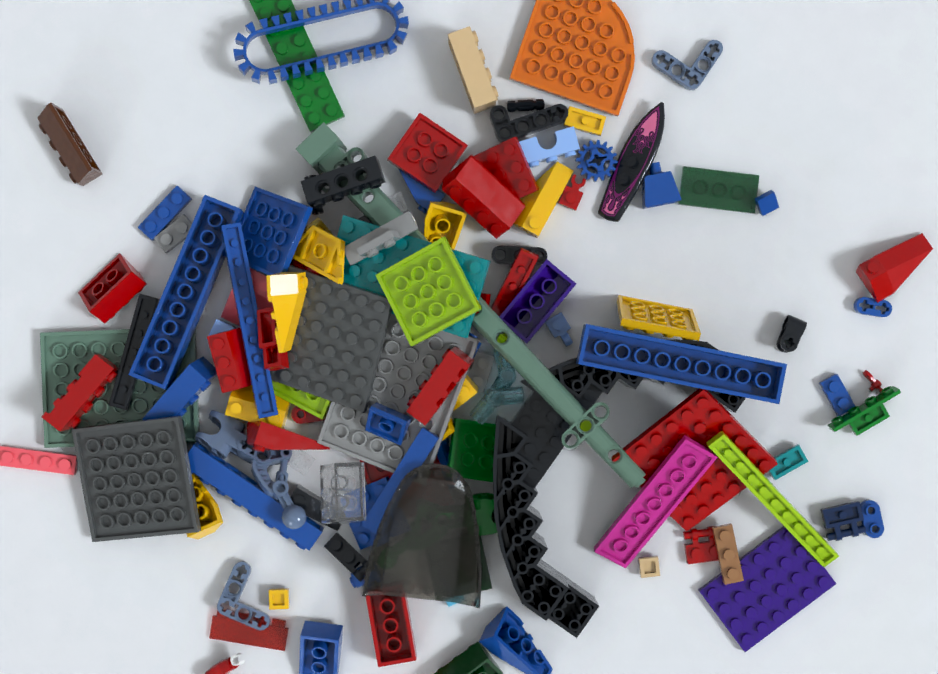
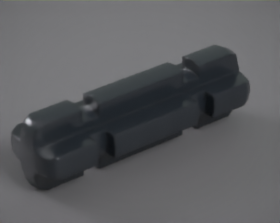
(525, 105)

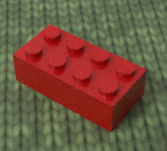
(391, 629)

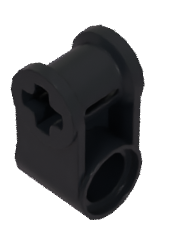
(792, 331)

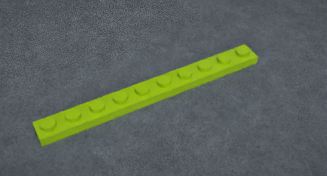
(772, 498)

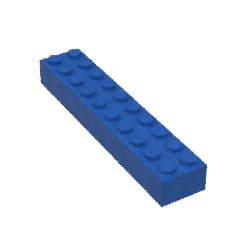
(185, 295)
(681, 363)

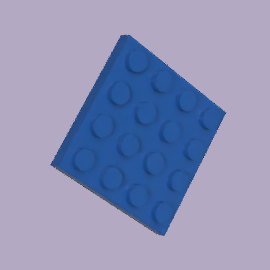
(272, 230)

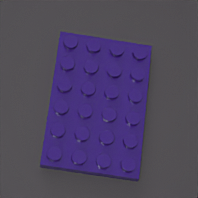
(776, 586)

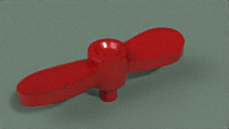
(875, 383)

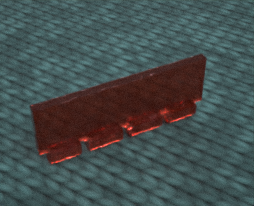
(230, 630)

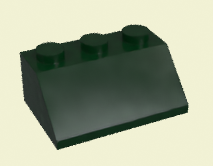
(472, 661)

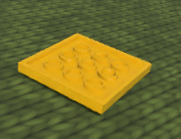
(657, 318)

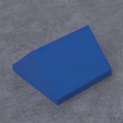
(387, 423)

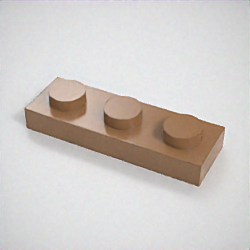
(727, 554)

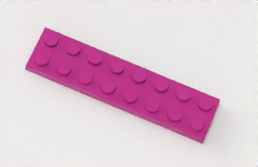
(655, 501)

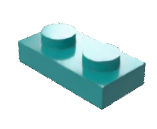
(788, 461)

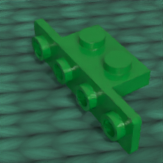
(866, 415)

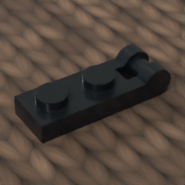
(347, 555)

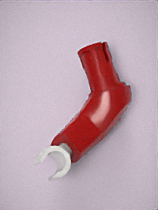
(226, 665)

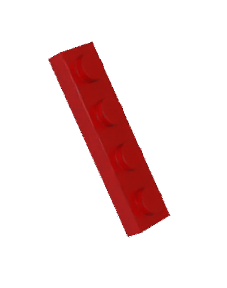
(515, 279)

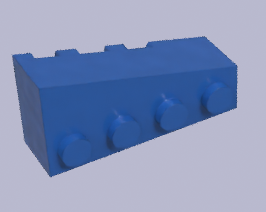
(184, 390)

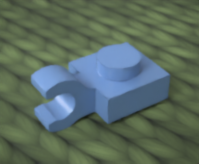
(558, 326)

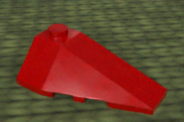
(889, 269)
(269, 437)

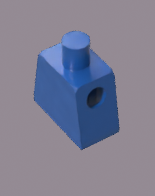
(659, 188)

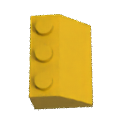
(242, 406)

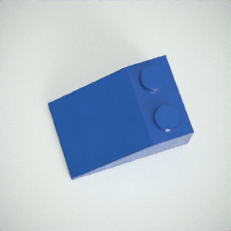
(320, 648)

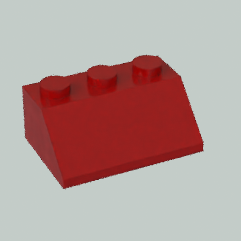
(112, 288)
(230, 359)

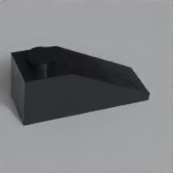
(310, 503)

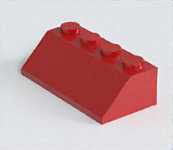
(483, 196)

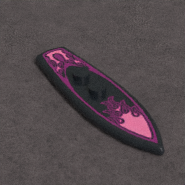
(633, 164)

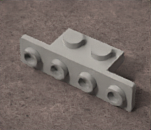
(380, 238)

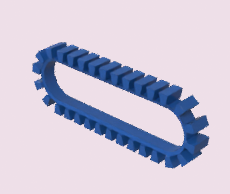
(371, 4)

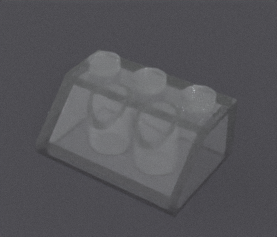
(342, 493)

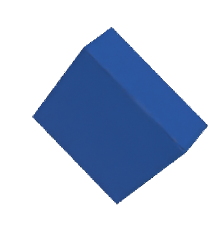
(766, 202)

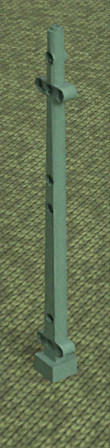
(327, 152)

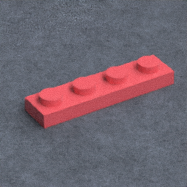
(38, 460)

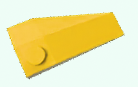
(542, 202)
(444, 220)
(208, 510)

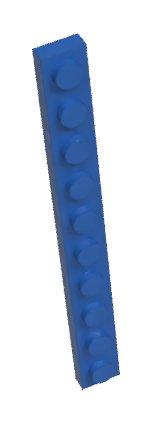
(247, 316)

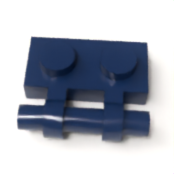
(841, 515)

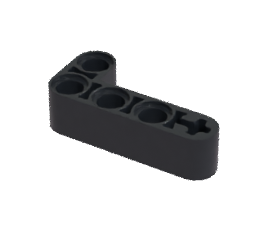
(530, 120)

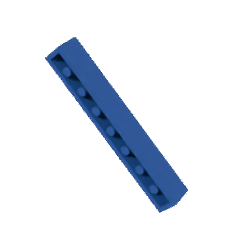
(248, 494)

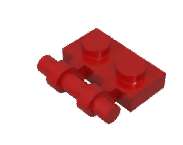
(700, 551)

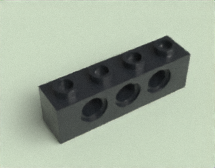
(313, 186)

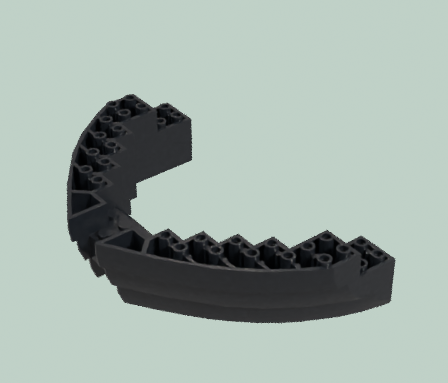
(520, 460)

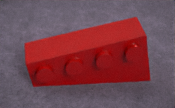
(440, 385)
(81, 393)

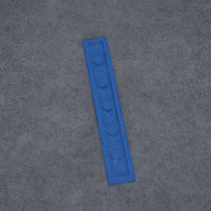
(413, 458)

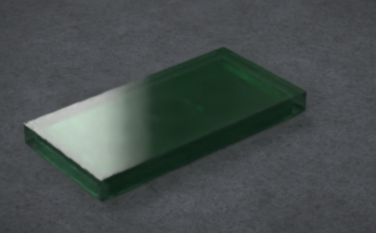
(718, 190)

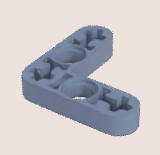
(694, 71)
(234, 599)

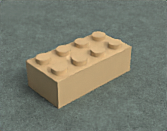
(472, 69)

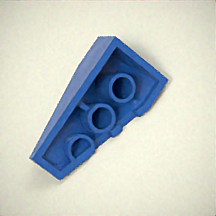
(511, 643)

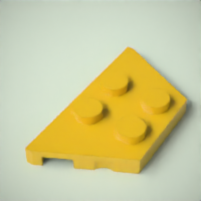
(322, 253)

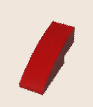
(267, 341)

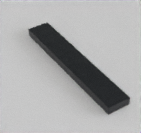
(124, 383)

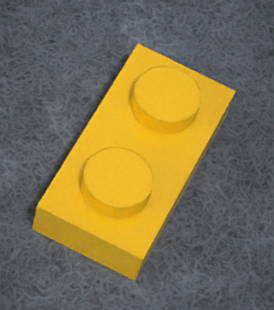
(585, 121)

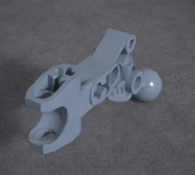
(233, 440)

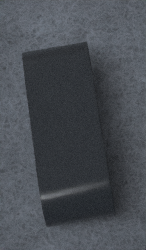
(509, 254)

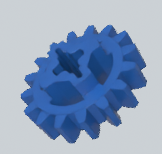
(593, 152)

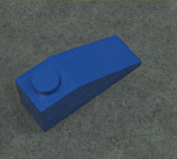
(421, 194)

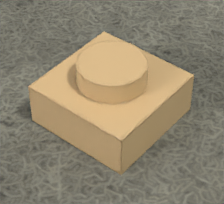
(649, 566)

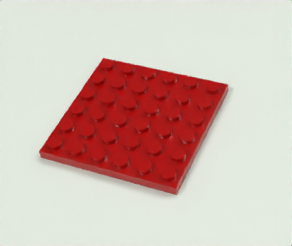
(700, 419)

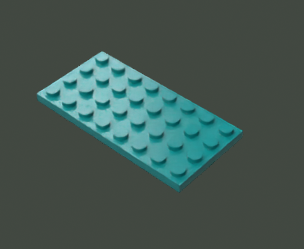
(363, 273)

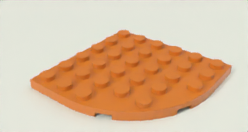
(578, 52)

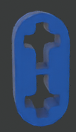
(872, 311)

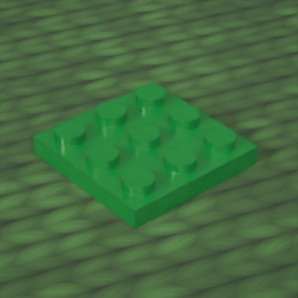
(472, 449)

